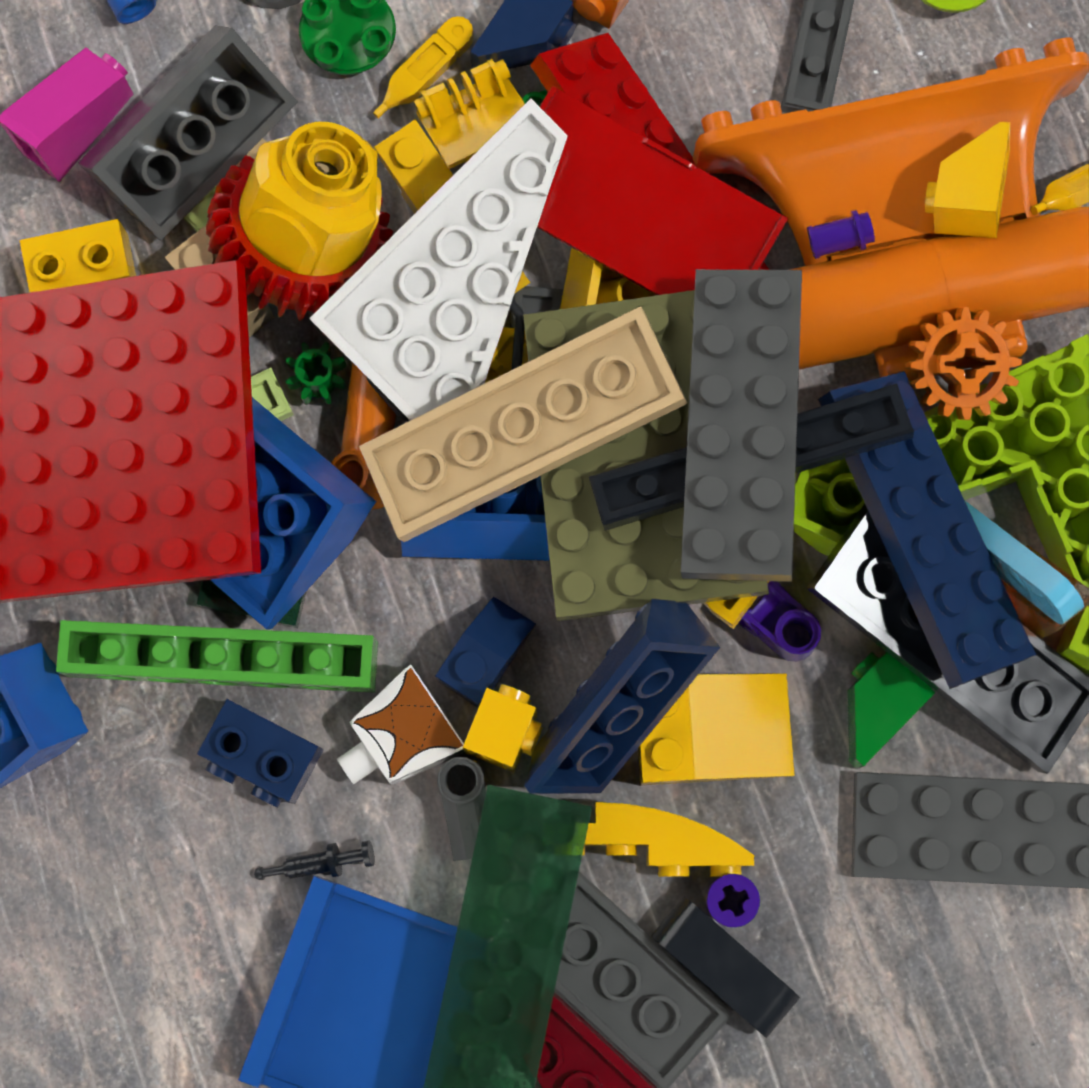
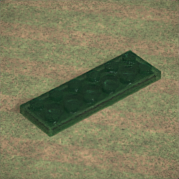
(508, 942)

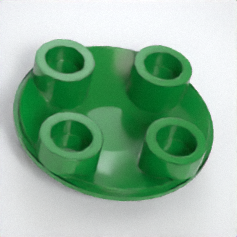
(347, 34)

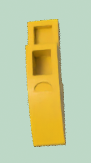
(417, 168)
(669, 839)

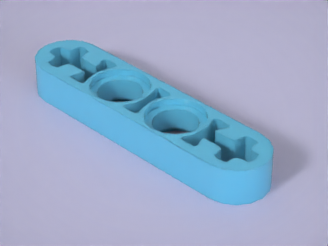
(1028, 572)

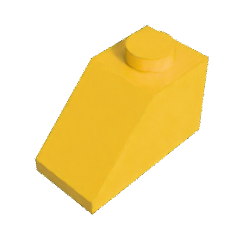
(971, 186)

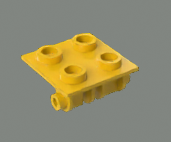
(470, 116)

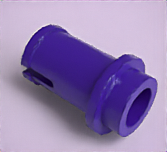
(841, 234)

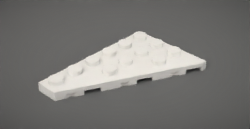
(440, 289)

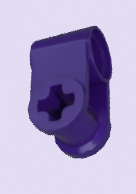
(774, 614)

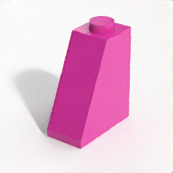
(67, 111)

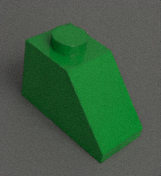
(881, 704)

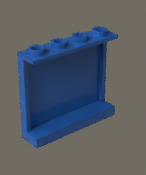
(353, 995)

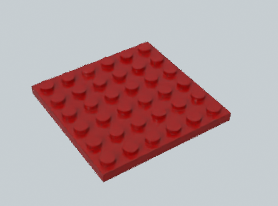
(127, 434)

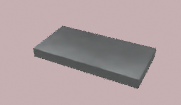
(634, 989)

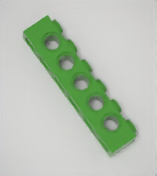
(217, 656)

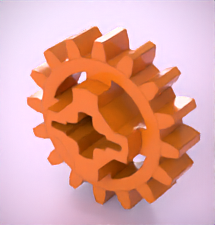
(963, 383)

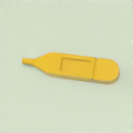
(427, 63)
(1066, 192)

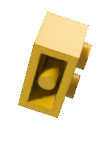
(77, 256)
(503, 728)

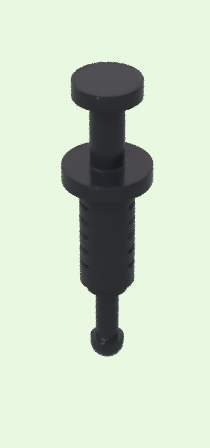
(320, 862)

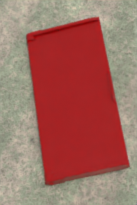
(646, 206)

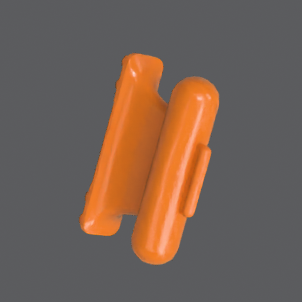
(879, 162)

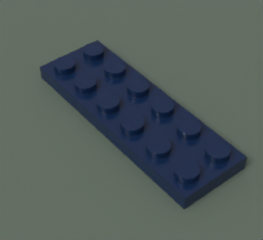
(936, 547)

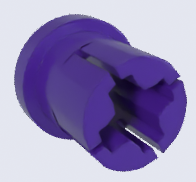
(748, 906)

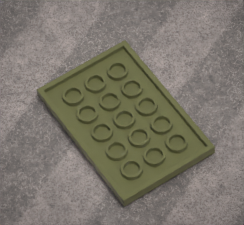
(641, 561)

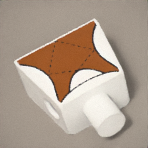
(401, 733)

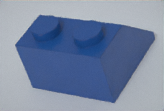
(35, 713)

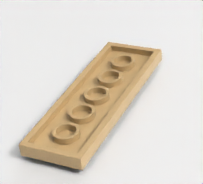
(522, 424)

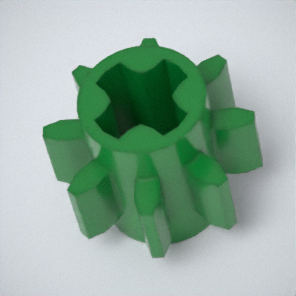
(311, 360)

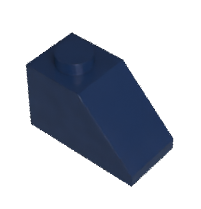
(523, 31)
(485, 651)

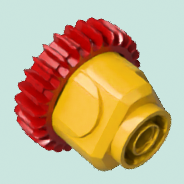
(300, 216)

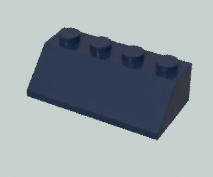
(622, 700)

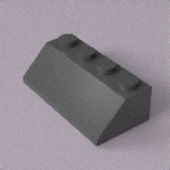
(188, 131)

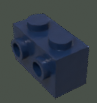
(260, 753)

